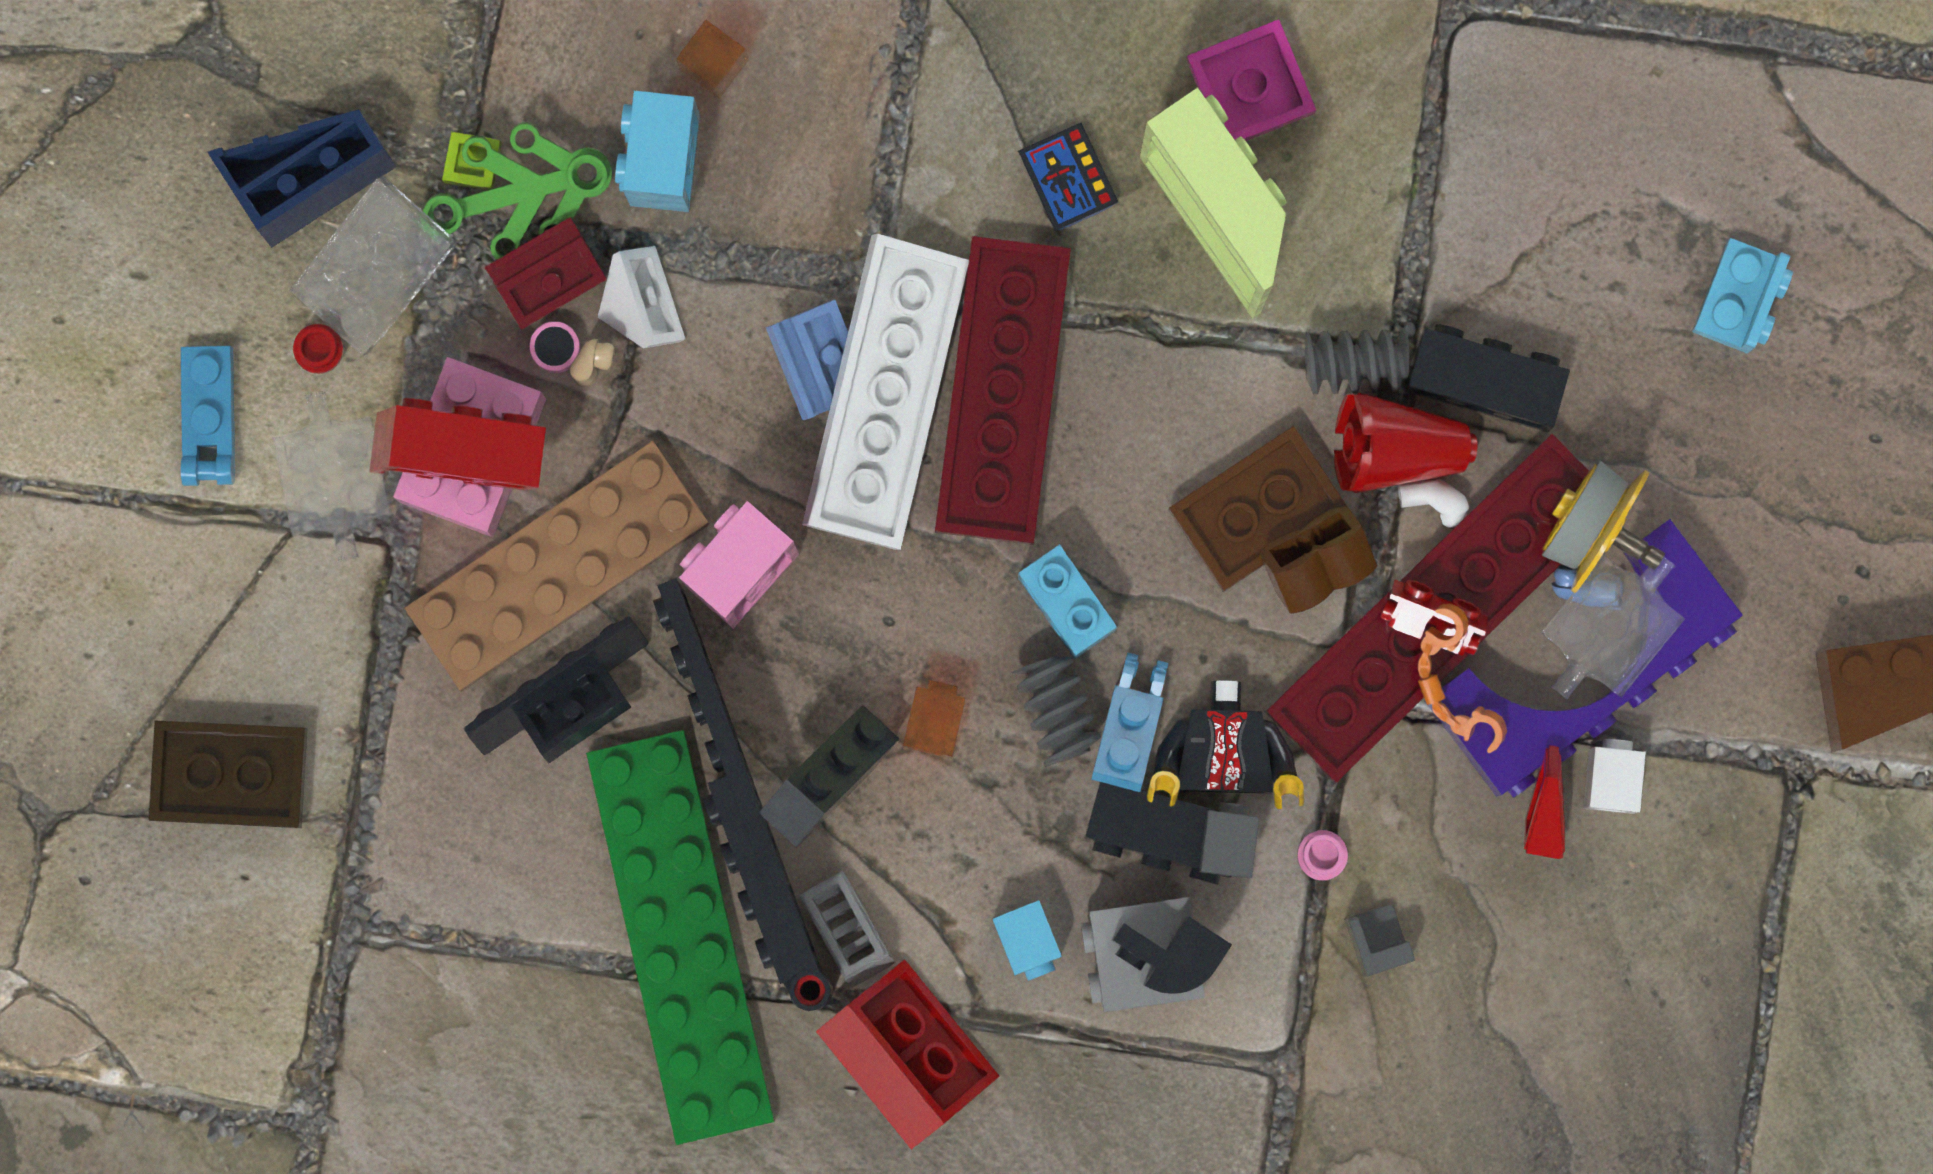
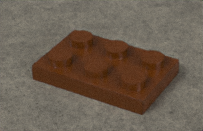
(1253, 504)

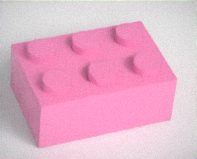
(462, 503)
(738, 563)

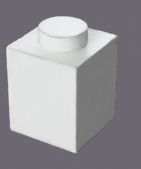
(1614, 777)

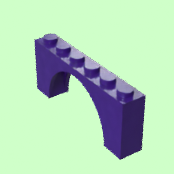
(1686, 589)

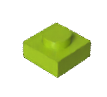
(459, 172)

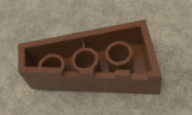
(1875, 687)

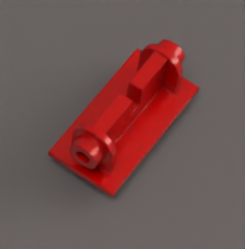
(1417, 607)

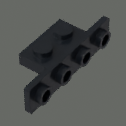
(565, 700)

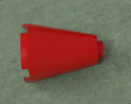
(1397, 444)

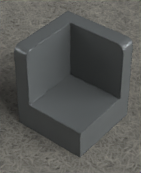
(1378, 940)

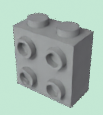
(1117, 982)

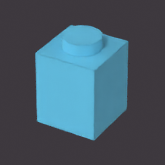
(1028, 940)

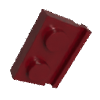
(546, 273)

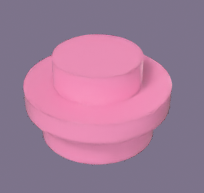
(1322, 855)

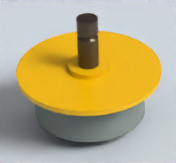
(1594, 521)

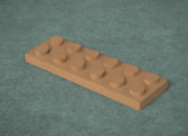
(556, 566)

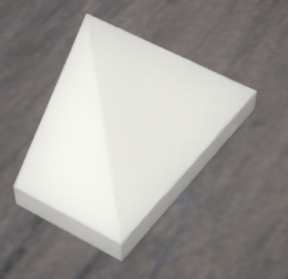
(639, 299)

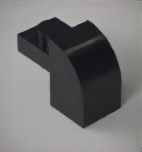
(1183, 965)

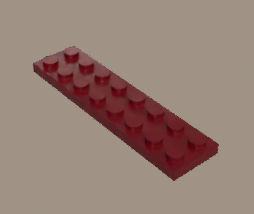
(1373, 672)

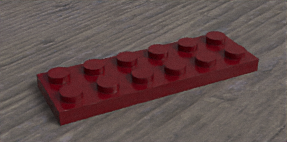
(1002, 390)

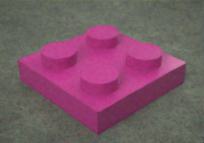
(1253, 81)

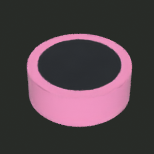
(554, 347)

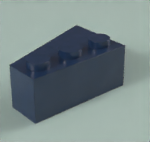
(302, 173)

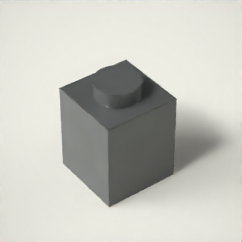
(1229, 841)

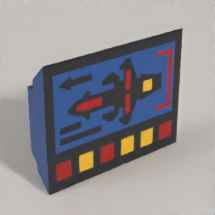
(1068, 177)

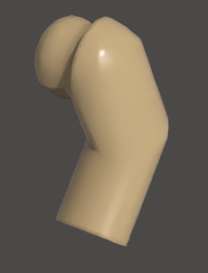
(590, 356)

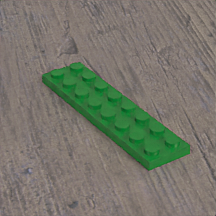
(680, 937)

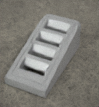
(869, 965)

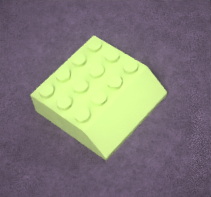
(1218, 193)

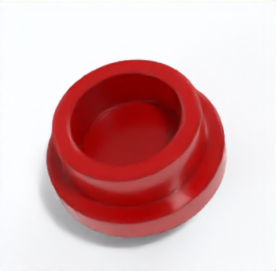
(318, 348)

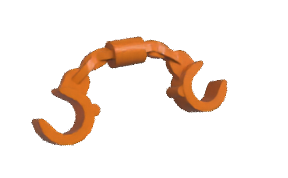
(1432, 687)

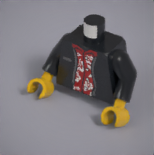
(1225, 752)

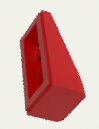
(1545, 815)

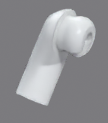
(1437, 494)

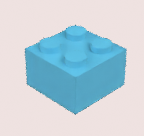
(659, 151)

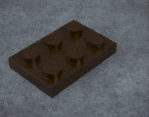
(228, 774)

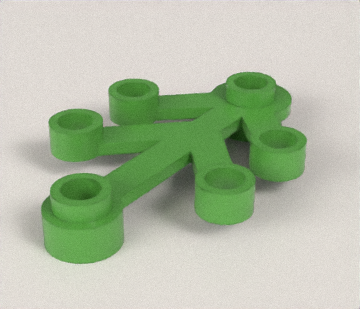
(526, 186)

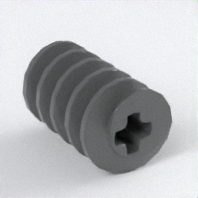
(1356, 361)
(1057, 709)

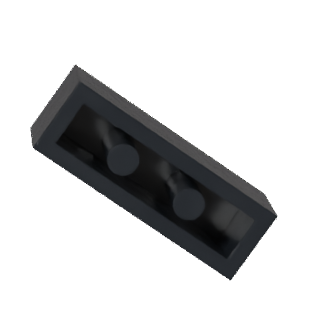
(1488, 378)
(829, 776)
(1153, 829)

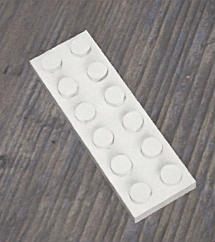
(885, 392)

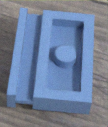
(811, 355)

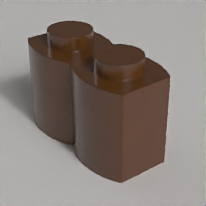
(1318, 559)

